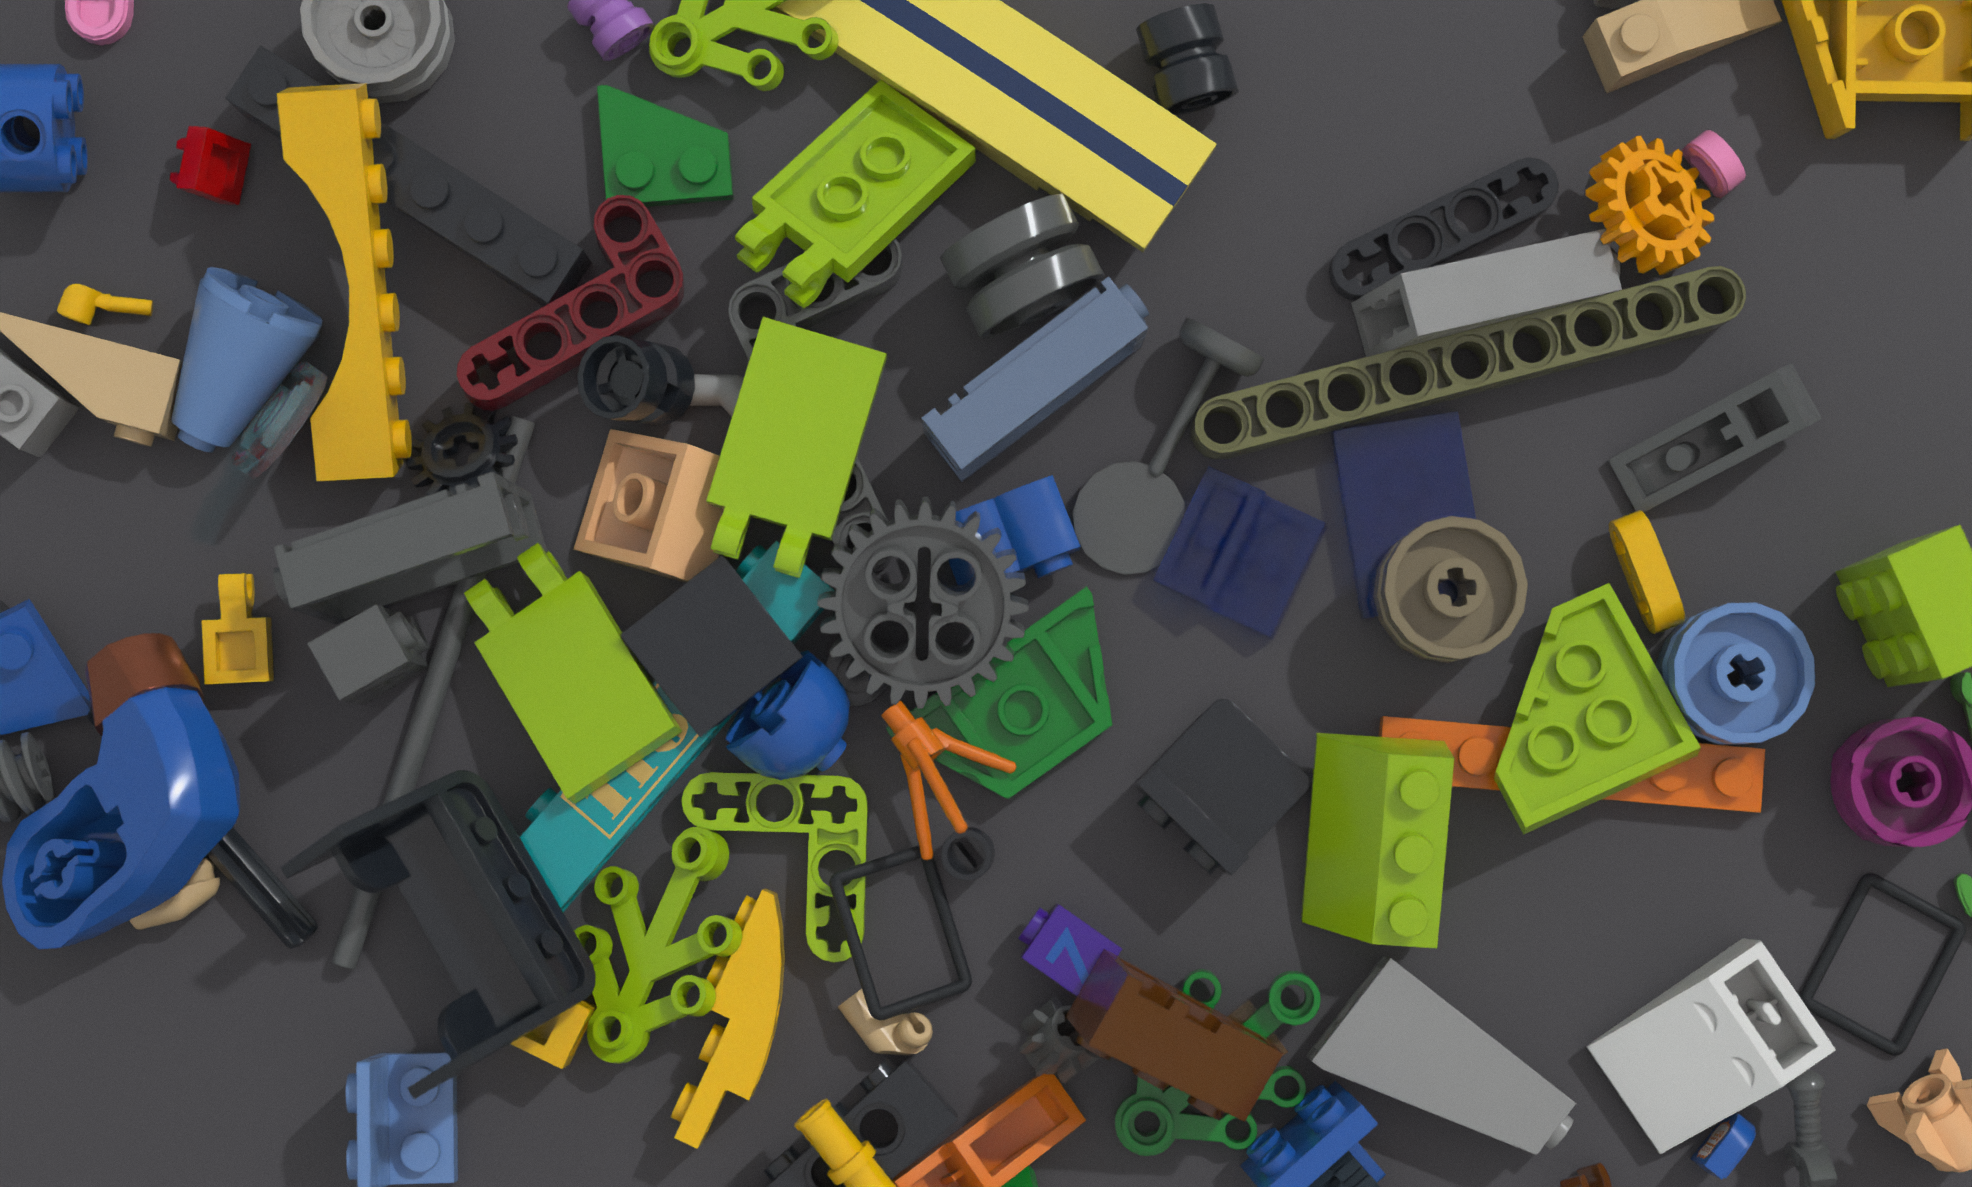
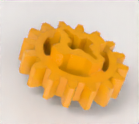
(1649, 205)

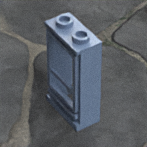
(1038, 377)

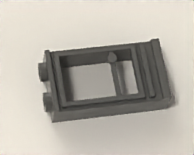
(408, 550)

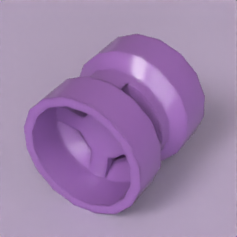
(614, 25)

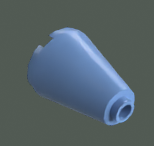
(236, 356)

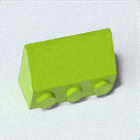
(1378, 838)

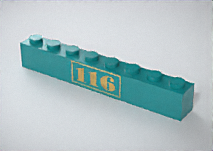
(578, 839)

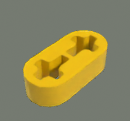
(1646, 572)

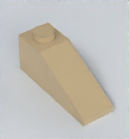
(1668, 32)
(110, 379)

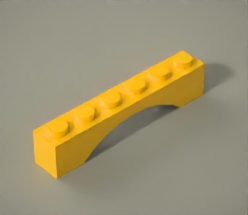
(331, 149)

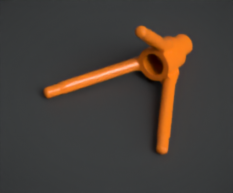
(918, 749)

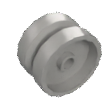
(392, 58)

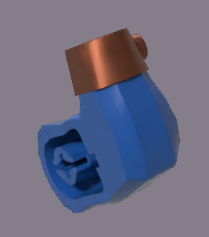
(138, 818)

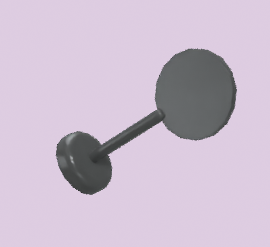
(1132, 508)

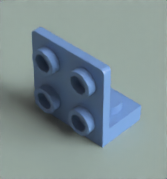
(399, 1135)

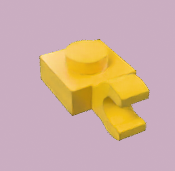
(237, 645)

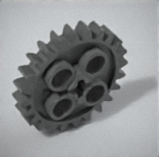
(980, 604)

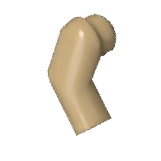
(195, 892)
(894, 1036)

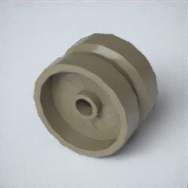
(1487, 580)

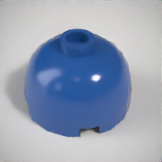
(793, 723)

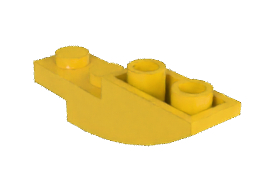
(750, 996)

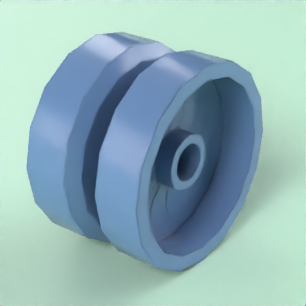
(1772, 666)

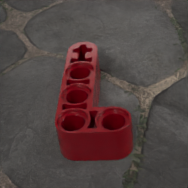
(564, 315)

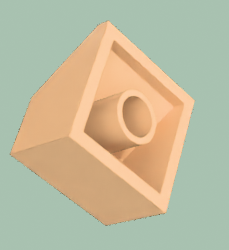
(652, 506)

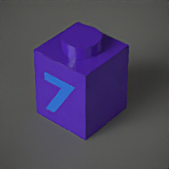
(1063, 946)

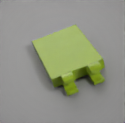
(853, 190)
(793, 439)
(571, 677)

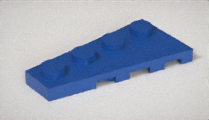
(35, 674)

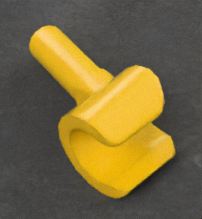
(80, 304)

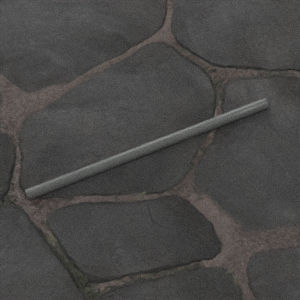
(425, 717)

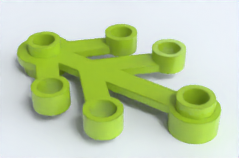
(744, 15)
(652, 952)

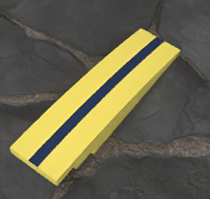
(1025, 103)

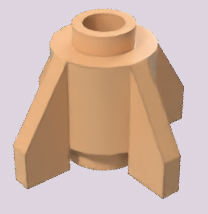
(1932, 1115)

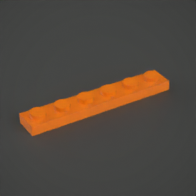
(1715, 779)

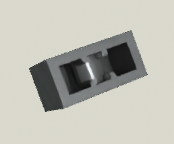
(370, 654)

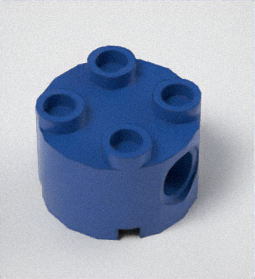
(49, 99)

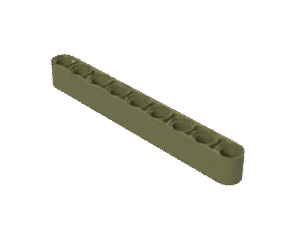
(1493, 346)

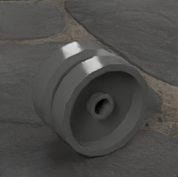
(1022, 266)

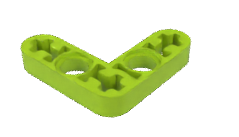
(823, 837)

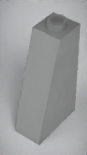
(1485, 291)
(1429, 1055)

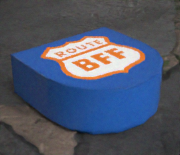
(1725, 1146)

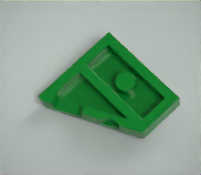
(661, 153)

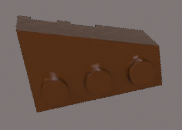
(1172, 1038)

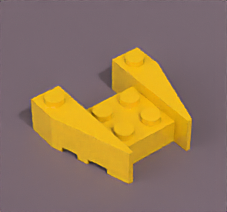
(1883, 55)

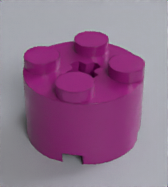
(1929, 808)

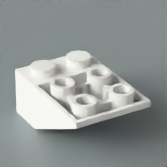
(1710, 1045)

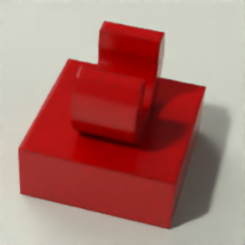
(212, 165)

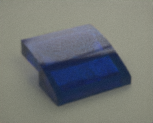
(1240, 553)

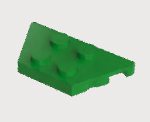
(1037, 708)

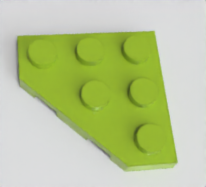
(1588, 715)

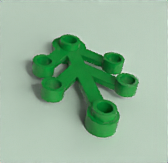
(1169, 1103)

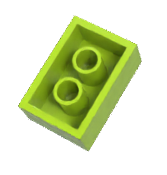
(1913, 607)

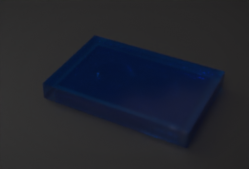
(1395, 481)

